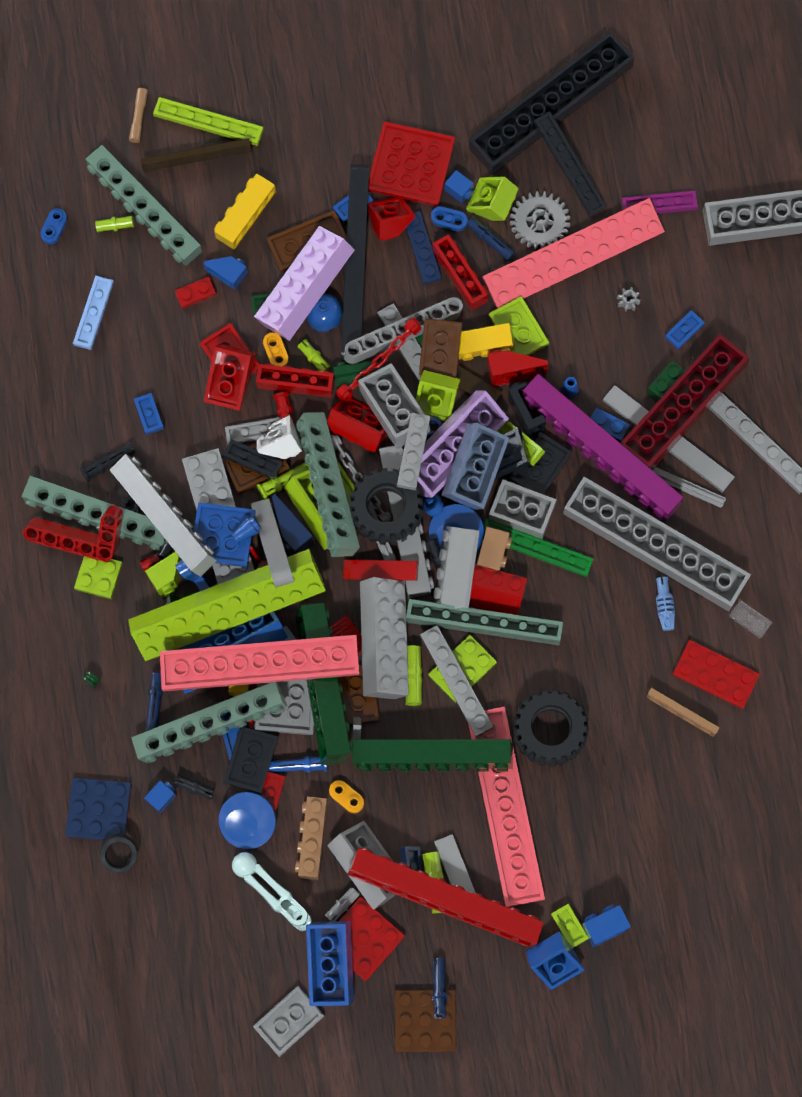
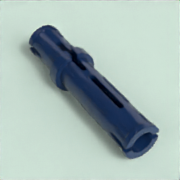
(484, 234)
(155, 679)
(439, 993)

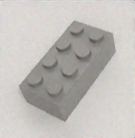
(390, 402)

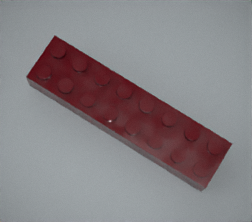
(685, 402)

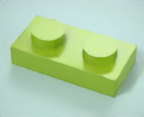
(569, 926)

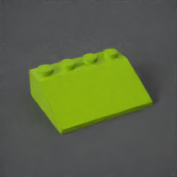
(302, 494)

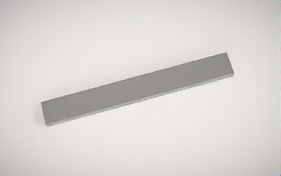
(682, 450)

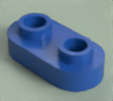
(449, 218)
(54, 225)
(434, 505)

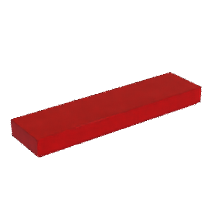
(381, 569)

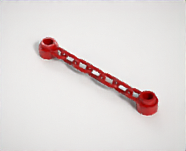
(411, 327)

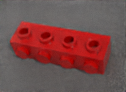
(460, 273)
(295, 380)

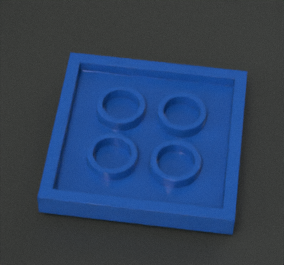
(216, 527)

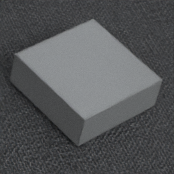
(356, 728)

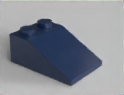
(294, 534)

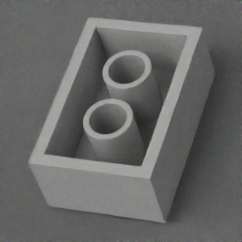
(522, 509)

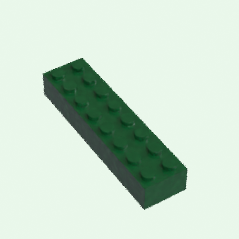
(325, 693)
(433, 754)

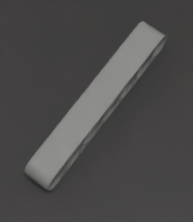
(392, 330)
(272, 543)

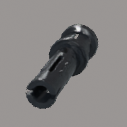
(97, 465)

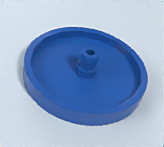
(456, 516)
(247, 820)

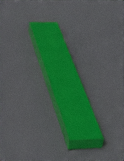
(545, 550)

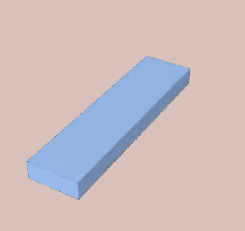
(93, 312)

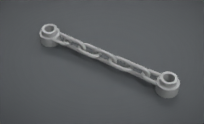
(383, 516)

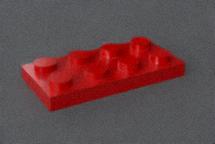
(716, 674)

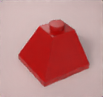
(389, 217)

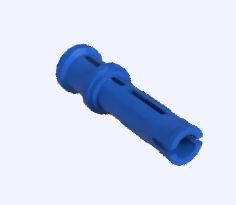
(308, 767)

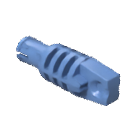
(665, 605)

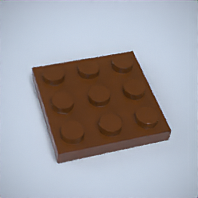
(417, 1028)

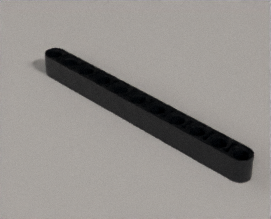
(355, 264)

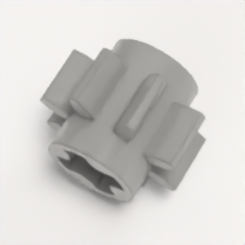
(628, 294)

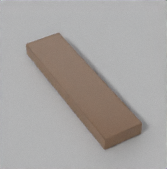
(682, 712)

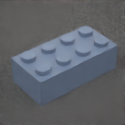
(475, 466)

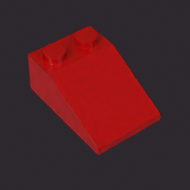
(511, 367)
(229, 376)

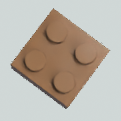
(493, 549)

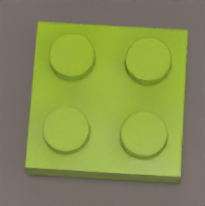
(98, 577)

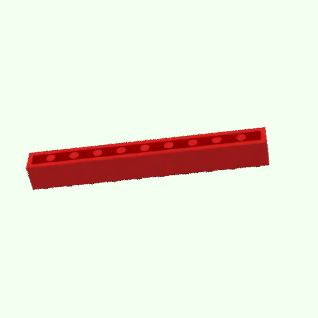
(445, 898)

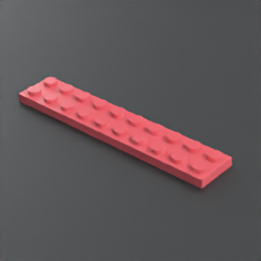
(573, 253)
(259, 663)
(509, 823)

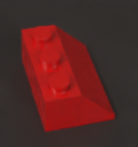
(357, 424)
(496, 591)

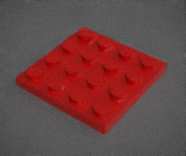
(411, 163)

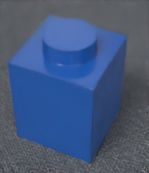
(459, 187)
(161, 796)

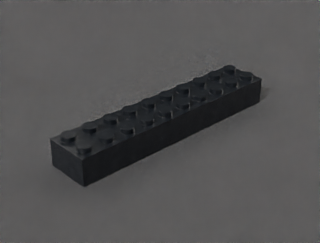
(560, 95)

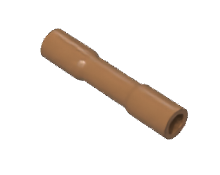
(140, 103)

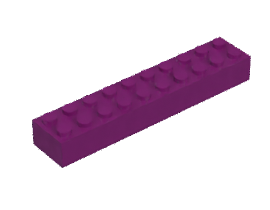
(602, 448)

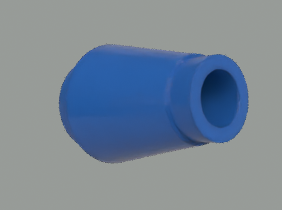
(569, 391)
(248, 528)

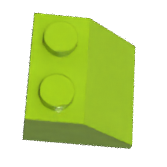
(492, 198)
(437, 394)
(165, 575)

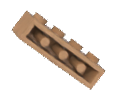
(312, 840)

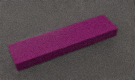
(666, 202)

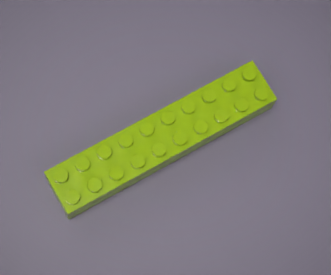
(223, 607)

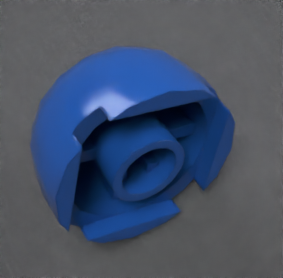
(325, 314)

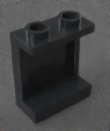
(530, 426)

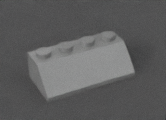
(456, 566)
(344, 848)

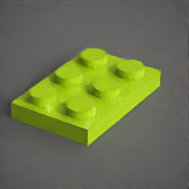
(526, 332)
(473, 661)

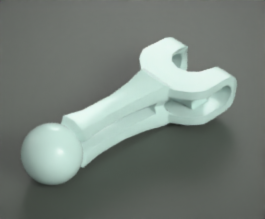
(245, 866)

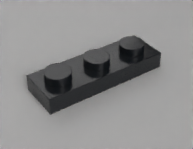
(252, 459)

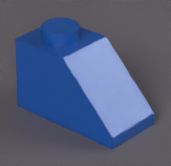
(227, 270)

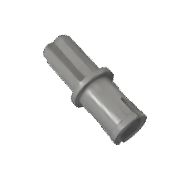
(342, 905)

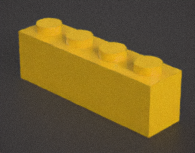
(244, 211)
(485, 340)

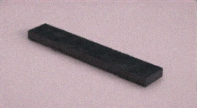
(569, 164)

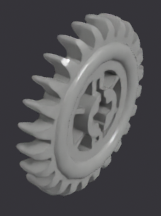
(542, 208)

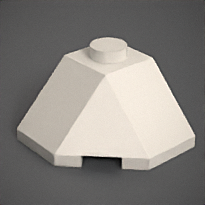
(281, 440)

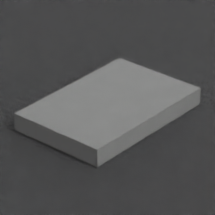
(288, 1021)

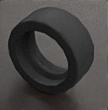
(111, 866)

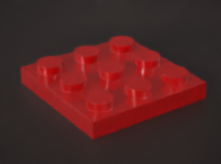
(371, 938)

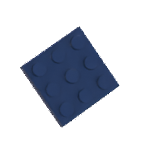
(97, 808)

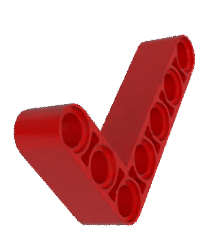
(80, 539)

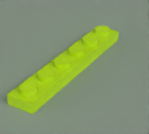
(207, 121)

